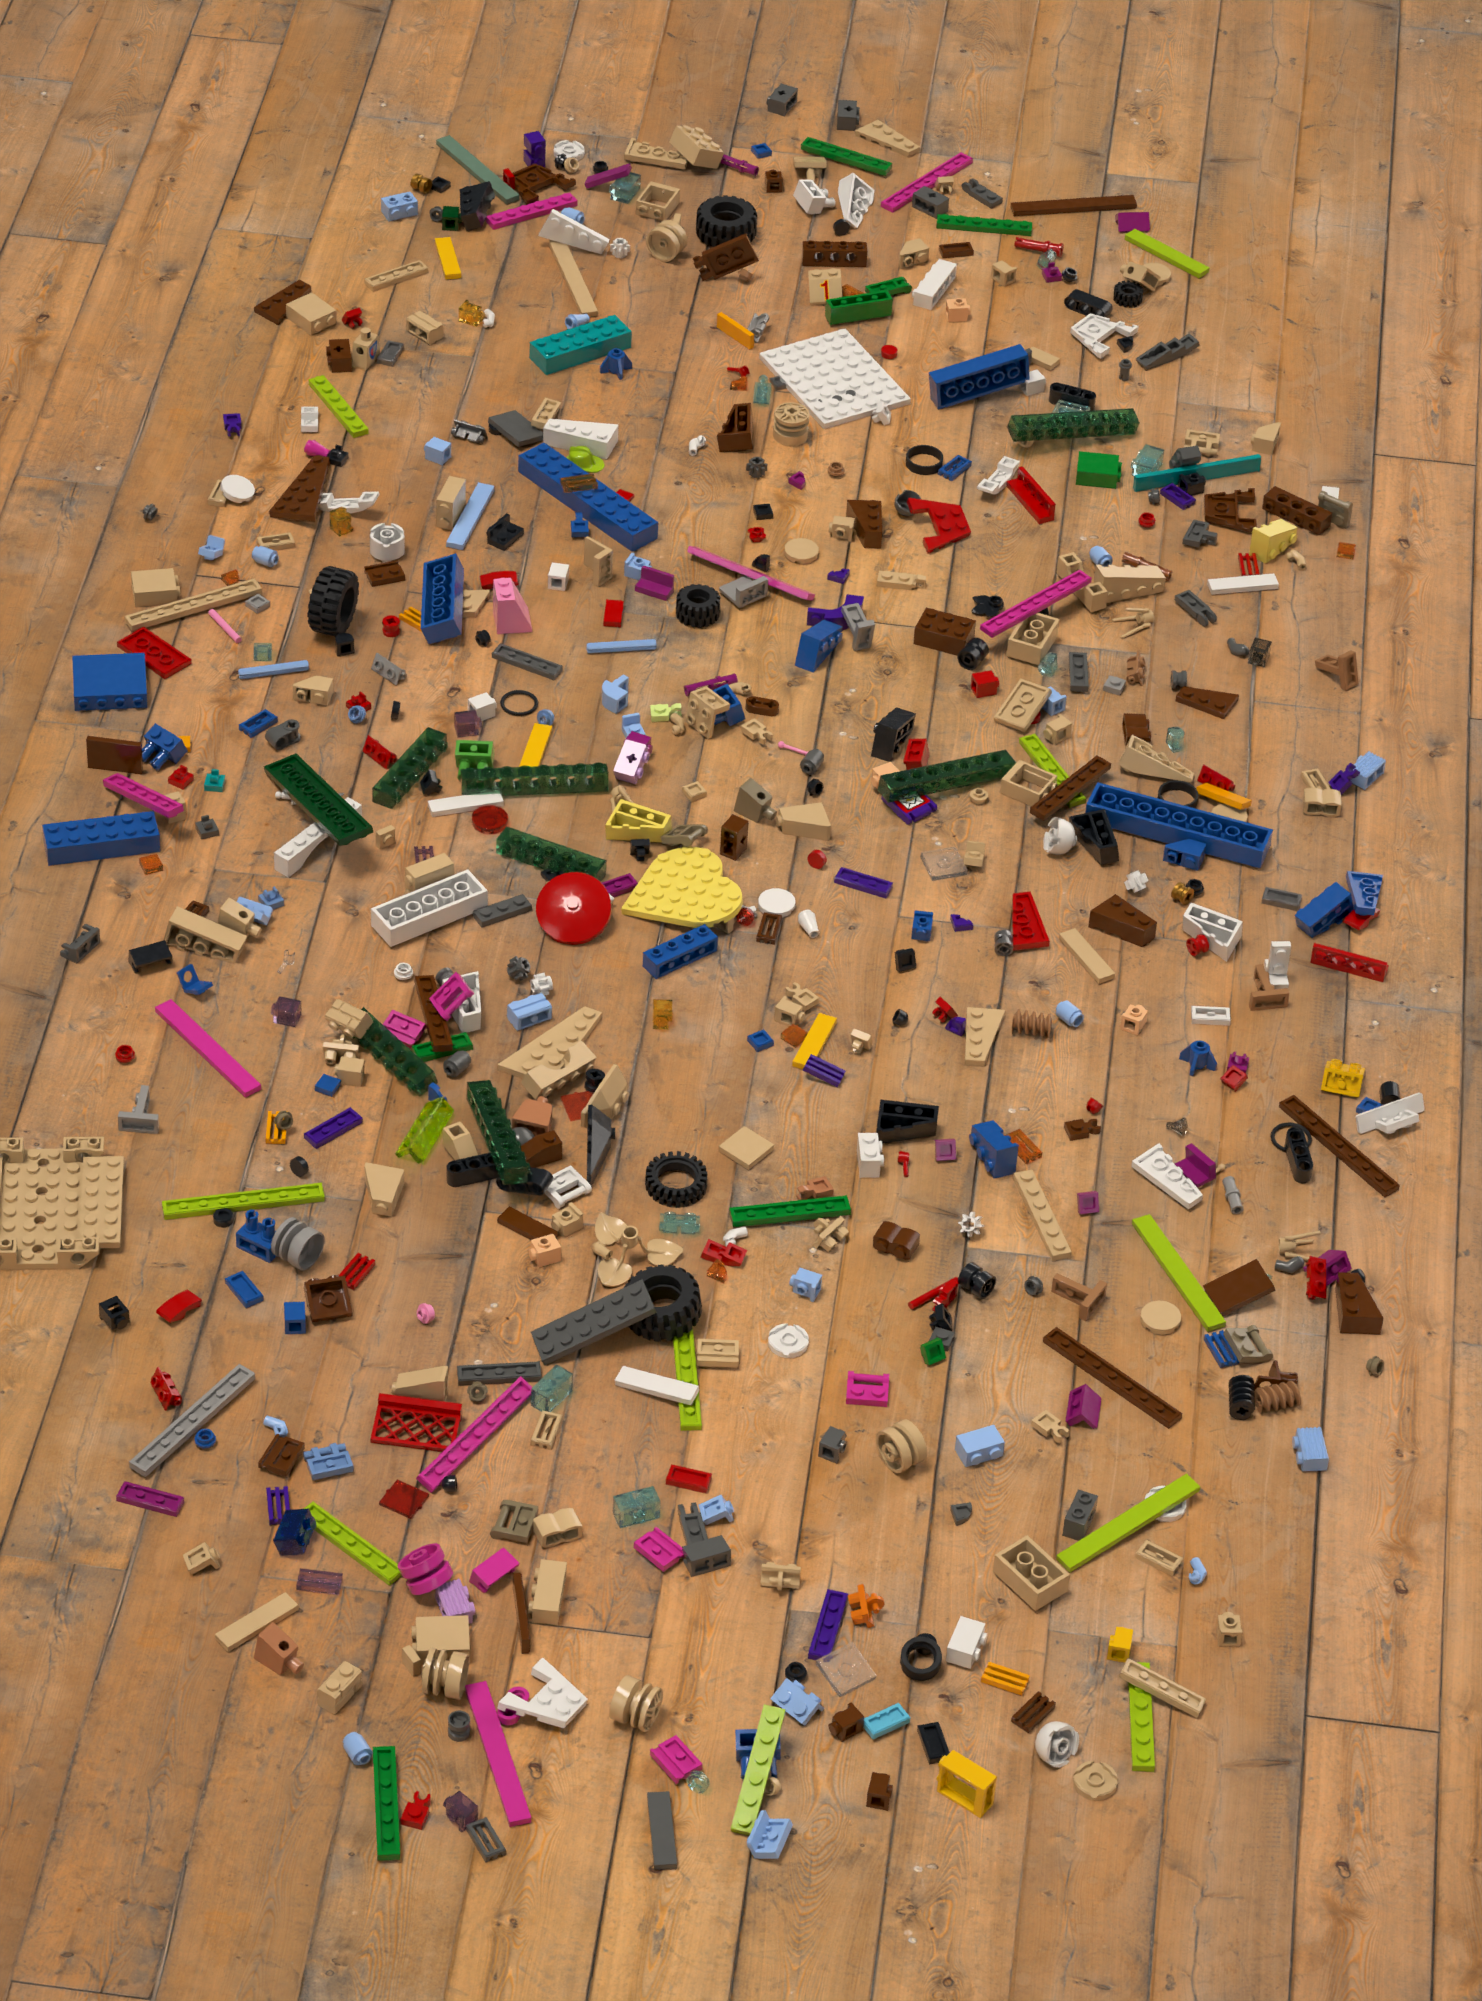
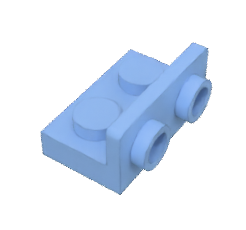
(261, 911)

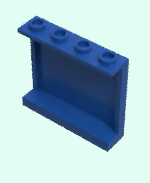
(109, 681)

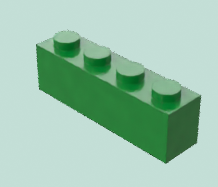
(858, 307)

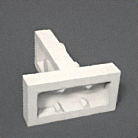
(1278, 963)

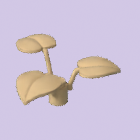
(611, 1230)

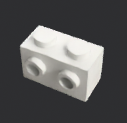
(869, 1155)
(965, 1642)

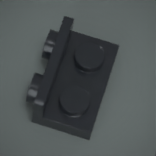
(503, 533)

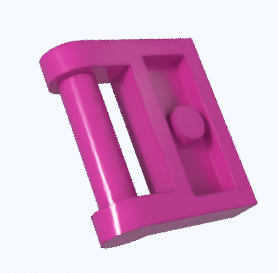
(448, 993)
(867, 1394)

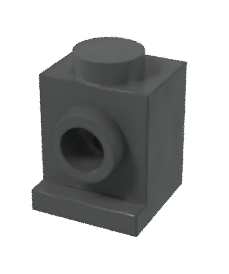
(832, 1444)

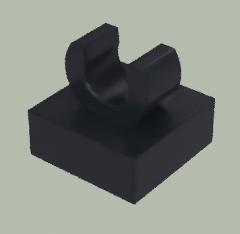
(338, 456)
(430, 783)
(639, 848)
(905, 959)
(941, 1318)

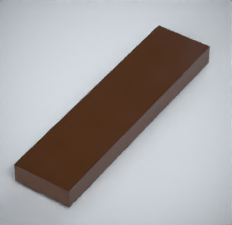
(521, 1613)

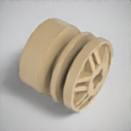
(791, 424)
(445, 1673)
(636, 1703)

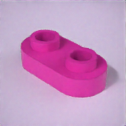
(509, 1716)

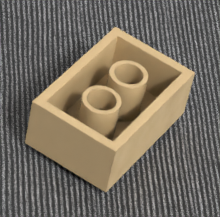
(696, 146)
(1033, 638)
(1031, 1573)

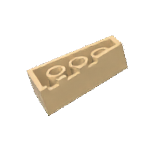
(1129, 581)
(203, 936)

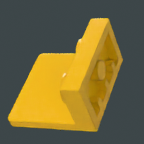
(1342, 1078)

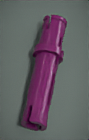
(751, 169)
(729, 679)

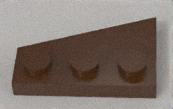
(1208, 701)

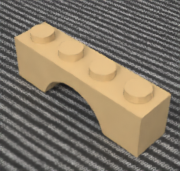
(1092, 595)
(543, 1080)

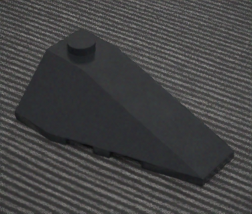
(598, 1141)

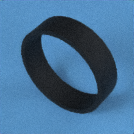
(924, 449)
(1182, 786)

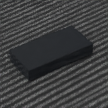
(933, 1741)

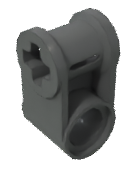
(282, 735)

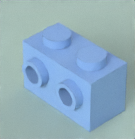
(399, 206)

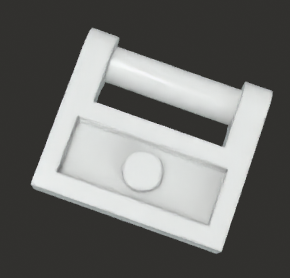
(564, 1181)

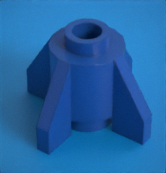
(616, 362)
(1198, 1055)

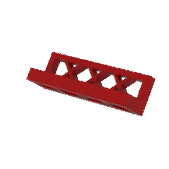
(1032, 496)
(1349, 962)

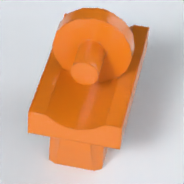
(867, 1605)

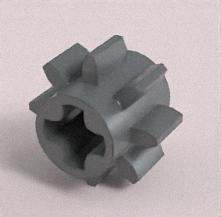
(756, 467)
(518, 968)

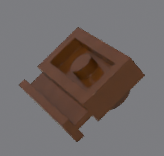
(384, 573)
(281, 1455)

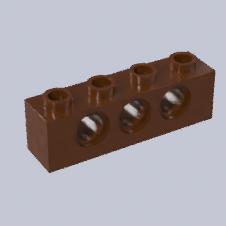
(834, 254)
(1297, 510)

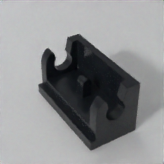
(149, 954)

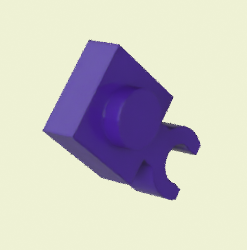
(232, 423)
(1342, 779)

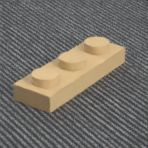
(546, 411)

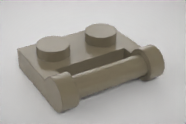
(1340, 509)
(684, 834)
(1242, 1346)
(520, 1524)

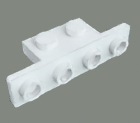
(1391, 1115)

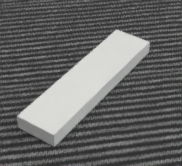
(1242, 584)
(463, 803)
(657, 1385)

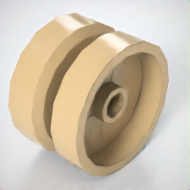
(666, 240)
(901, 1446)

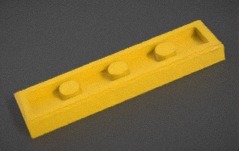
(447, 258)
(536, 745)
(815, 1039)

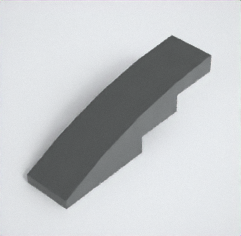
(1165, 353)

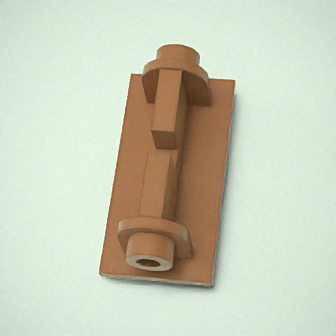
(1135, 669)

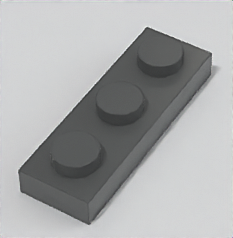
(1078, 671)
(502, 910)

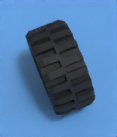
(725, 219)
(333, 601)
(673, 1319)

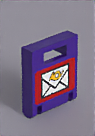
(912, 808)

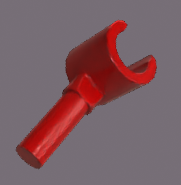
(742, 370)
(903, 1157)

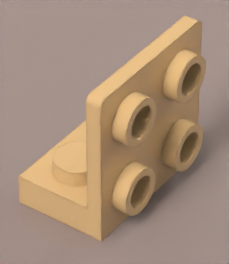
(599, 559)
(703, 708)

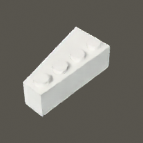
(596, 436)

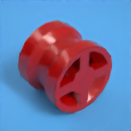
(391, 626)
(1197, 945)

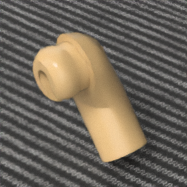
(812, 172)
(1298, 557)
(741, 688)
(679, 721)
(600, 1249)

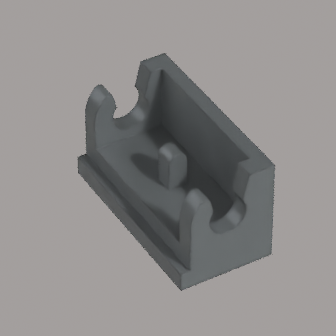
(82, 945)
(707, 1556)

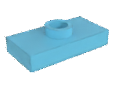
(886, 1721)

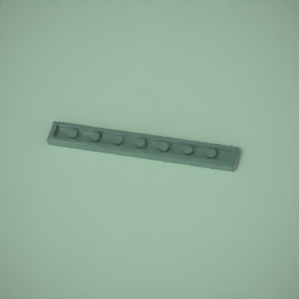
(477, 168)

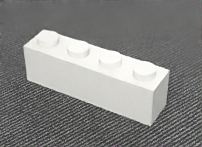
(934, 284)

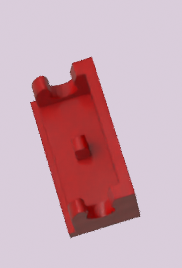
(916, 753)

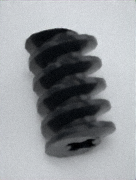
(1241, 1397)

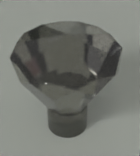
(1179, 1126)

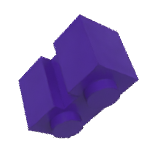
(535, 149)

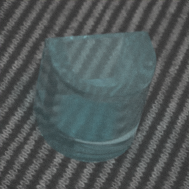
(1047, 257)
(262, 651)
(1048, 664)
(1175, 739)

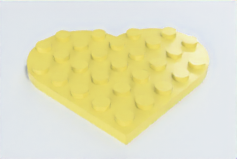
(685, 890)

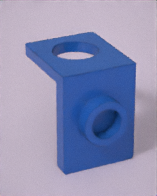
(194, 986)

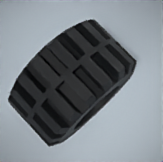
(697, 605)

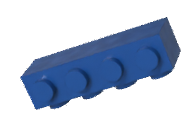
(680, 951)

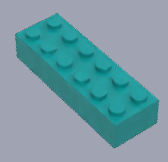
(580, 344)

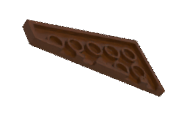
(305, 492)

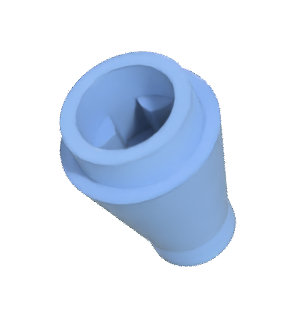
(576, 320)

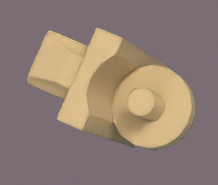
(339, 1048)
(826, 1231)
(780, 1576)

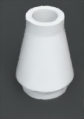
(808, 923)

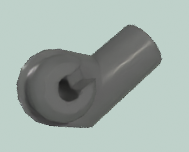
(1237, 649)
(1290, 1266)

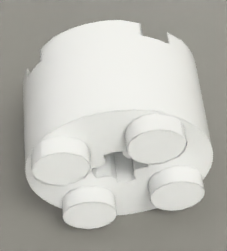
(387, 542)

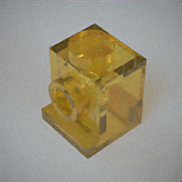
(471, 314)
(340, 521)
(662, 1013)

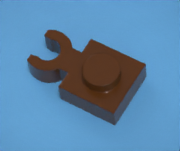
(1079, 1129)

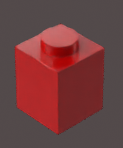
(984, 684)

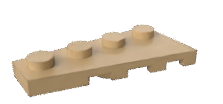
(981, 1033)

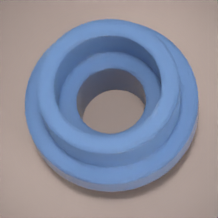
(354, 711)
(549, 716)

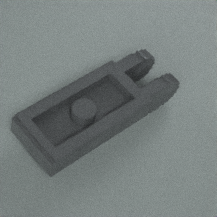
(981, 193)
(1196, 607)
(692, 1524)

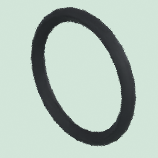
(519, 692)
(1289, 1124)

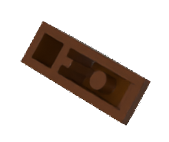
(543, 1149)

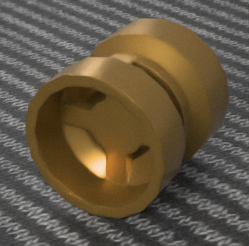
(421, 183)

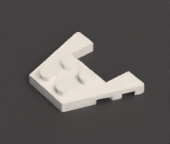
(1095, 328)
(554, 1704)

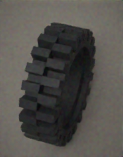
(673, 1195)

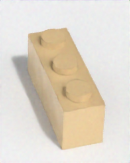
(548, 1592)

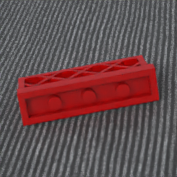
(423, 1408)

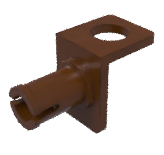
(1276, 1376)

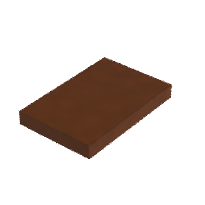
(114, 755)
(1239, 1287)

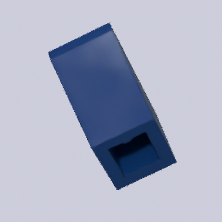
(1185, 853)

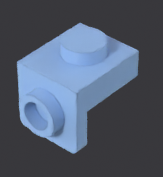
(213, 548)

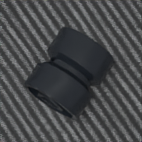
(973, 653)
(978, 1281)

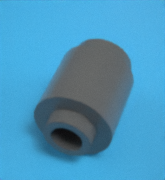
(812, 761)
(457, 1063)

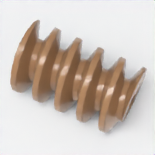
(1032, 1023)
(1277, 1395)

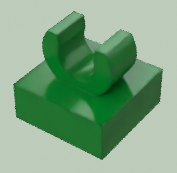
(933, 1351)

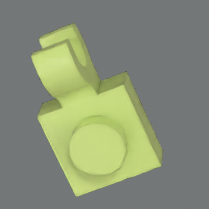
(662, 712)

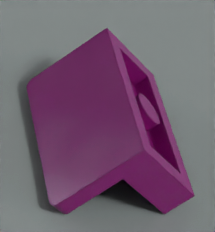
(1132, 220)
(655, 583)
(1197, 1166)
(1336, 1262)
(1083, 1405)

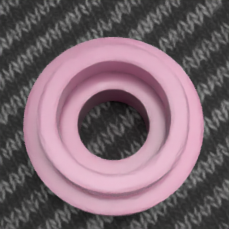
(425, 1313)

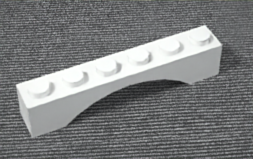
(294, 853)

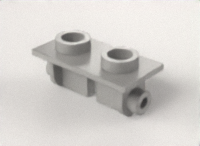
(757, 325)
(388, 669)

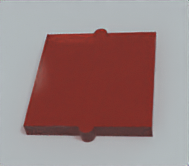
(575, 1104)
(404, 1499)

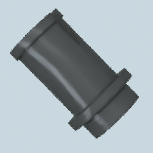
(1125, 366)

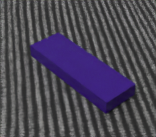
(863, 882)
(333, 1128)

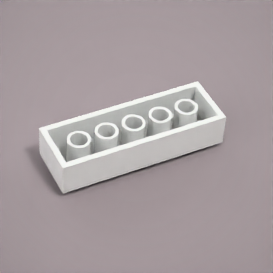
(428, 908)

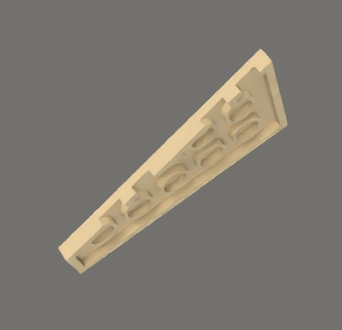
(553, 1044)

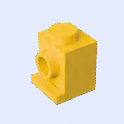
(1120, 1645)

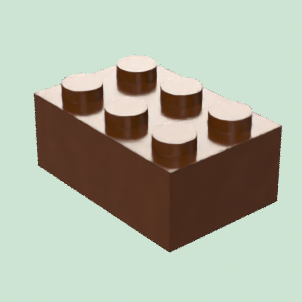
(943, 631)

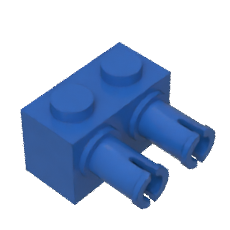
(735, 713)
(165, 744)
(256, 1236)
(744, 1745)

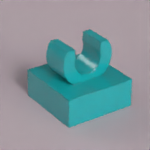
(214, 781)

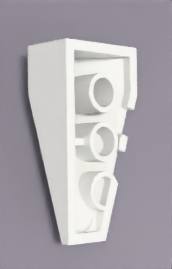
(854, 198)

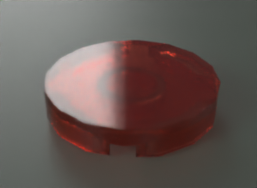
(489, 819)

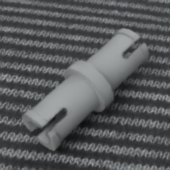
(1232, 1195)

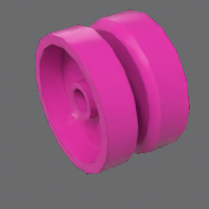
(425, 1569)

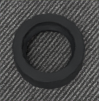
(922, 1643)

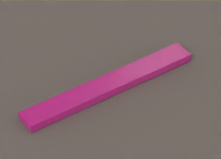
(946, 169)
(750, 573)
(1035, 603)
(208, 1048)
(475, 1434)
(497, 1754)

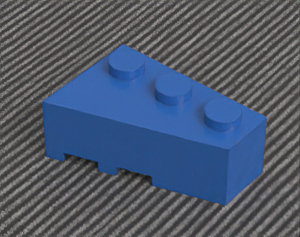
(817, 644)
(1325, 910)
(994, 1148)

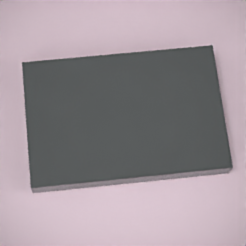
(516, 428)

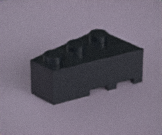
(474, 204)
(890, 732)
(1096, 835)
(905, 1121)

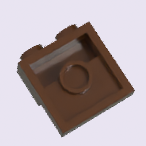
(327, 1298)

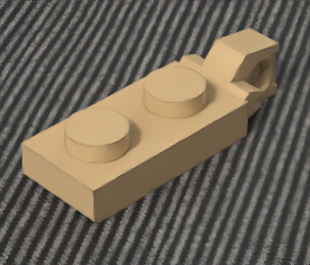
(900, 580)

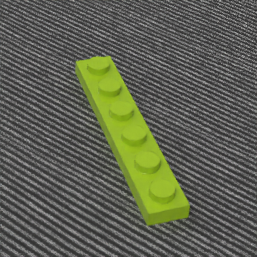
(338, 406)
(1141, 1728)
(758, 1769)

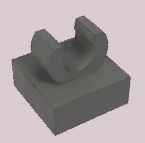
(206, 827)

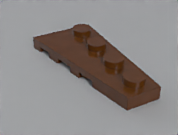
(275, 307)

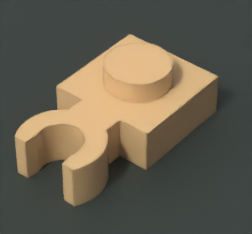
(755, 729)
(802, 997)
(1049, 1424)

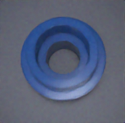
(205, 1438)

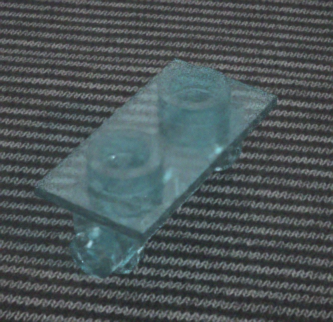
(762, 390)
(689, 1223)

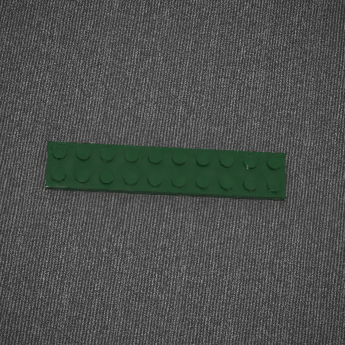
(318, 799)

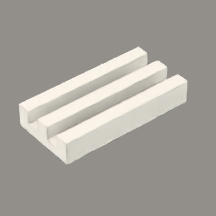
(1210, 1015)

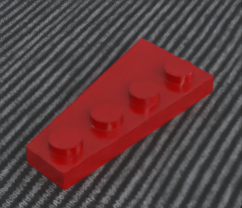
(1026, 923)

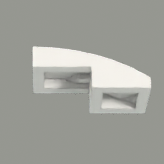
(309, 419)

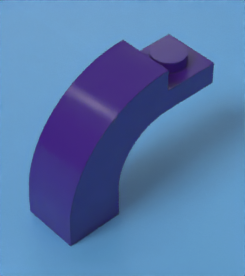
(835, 616)

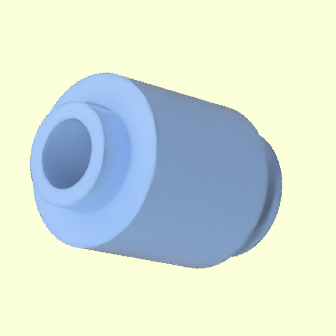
(574, 214)
(265, 556)
(1100, 556)
(1069, 1013)
(357, 1748)

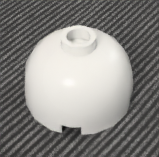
(1060, 837)
(1056, 1743)

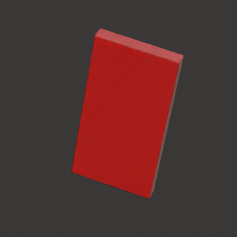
(159, 654)

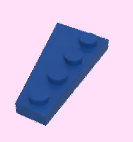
(1364, 891)

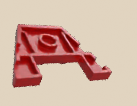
(947, 521)

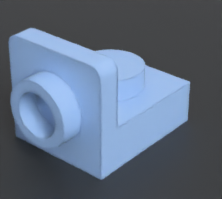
(631, 723)
(716, 1509)

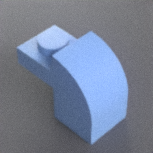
(615, 694)

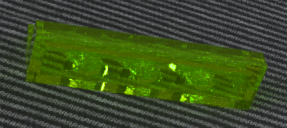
(426, 1130)

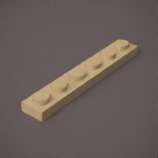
(1042, 1215)

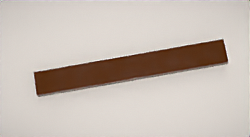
(1073, 205)
(1339, 1146)
(1112, 1377)

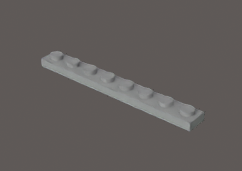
(192, 1420)

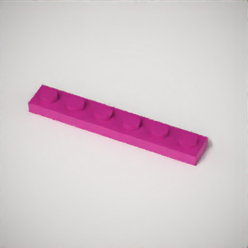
(531, 211)
(143, 795)

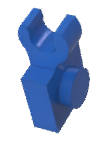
(579, 527)

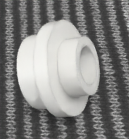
(403, 971)

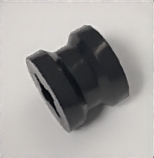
(594, 1078)

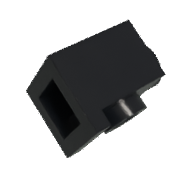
(1192, 483)
(116, 1317)

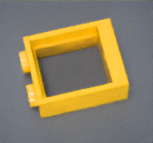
(973, 1800)

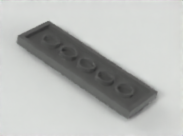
(593, 1322)

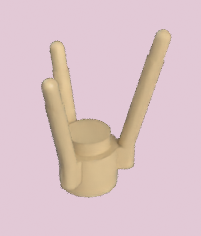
(1144, 618)
(619, 793)
(1289, 1243)

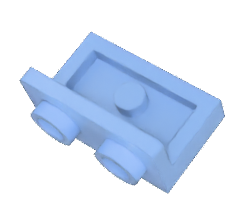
(796, 1701)
(768, 1836)

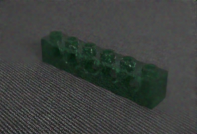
(409, 768)
(547, 854)
(397, 1057)

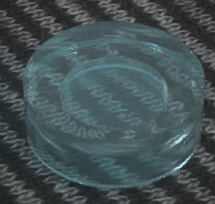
(698, 1781)

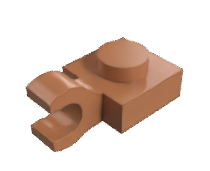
(817, 1187)

